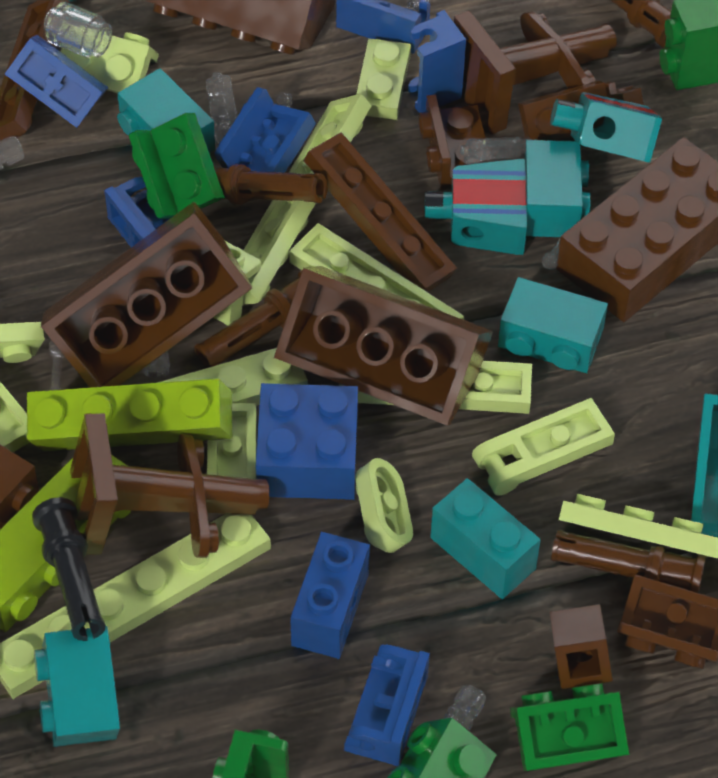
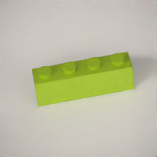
(132, 412)
(22, 566)

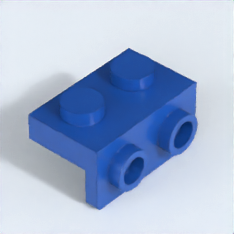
(264, 135)

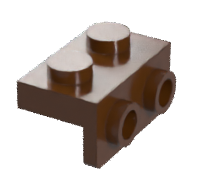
(671, 619)

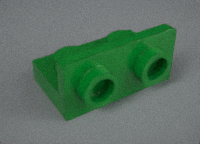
(175, 166)
(570, 728)

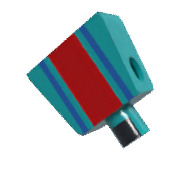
(626, 129)
(484, 206)

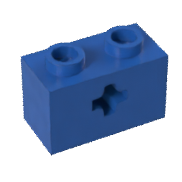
(330, 595)

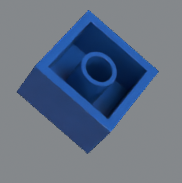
(308, 440)

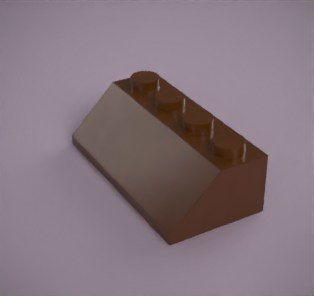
(284, 22)
(146, 300)
(382, 344)

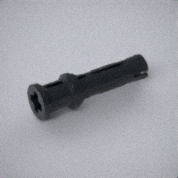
(65, 550)

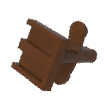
(494, 70)
(119, 487)

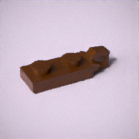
(537, 111)

